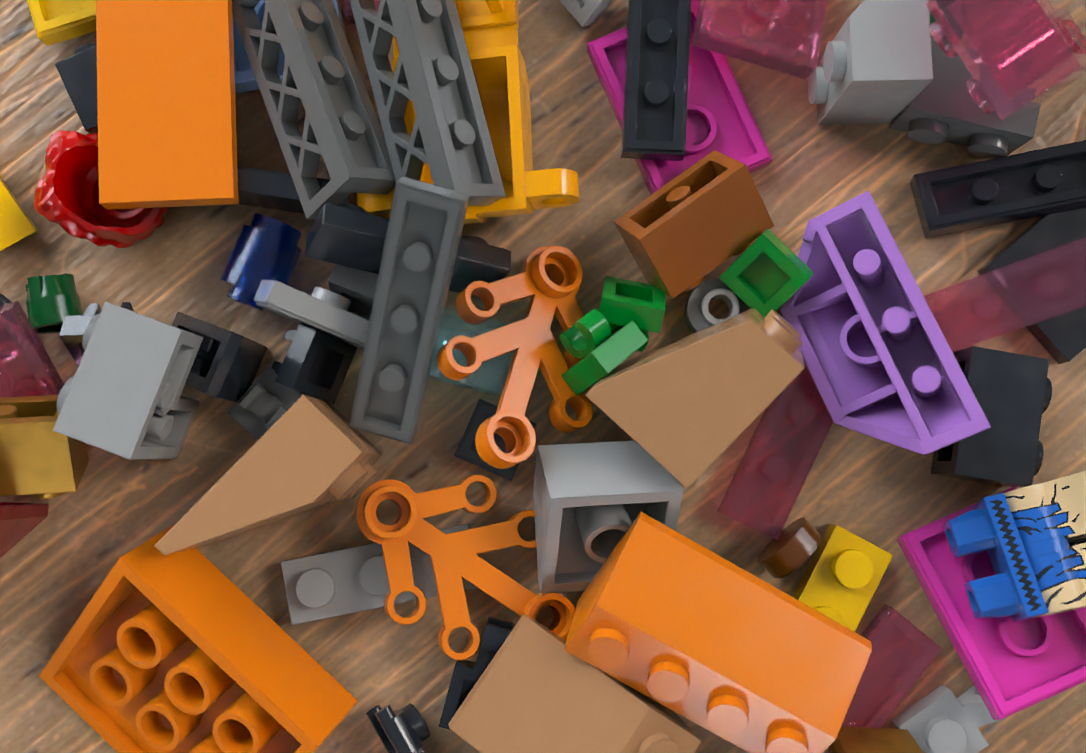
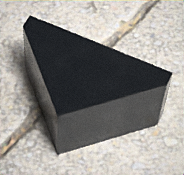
(224, 361)

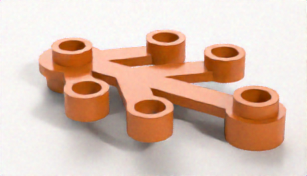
(532, 347)
(451, 557)

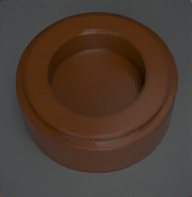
(791, 549)

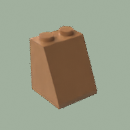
(702, 389)

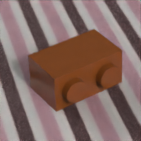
(695, 223)

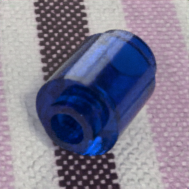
(261, 253)

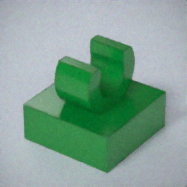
(766, 274)
(631, 300)
(598, 350)

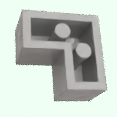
(130, 386)

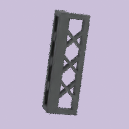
(440, 81)
(336, 102)

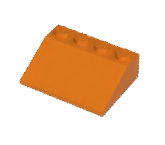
(190, 665)

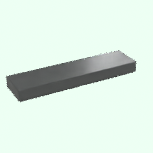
(408, 308)

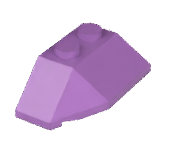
(875, 337)

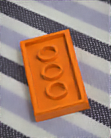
(166, 103)

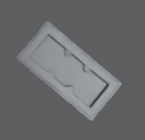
(320, 310)

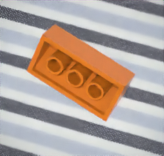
(717, 643)

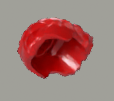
(71, 195)

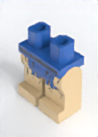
(1029, 549)

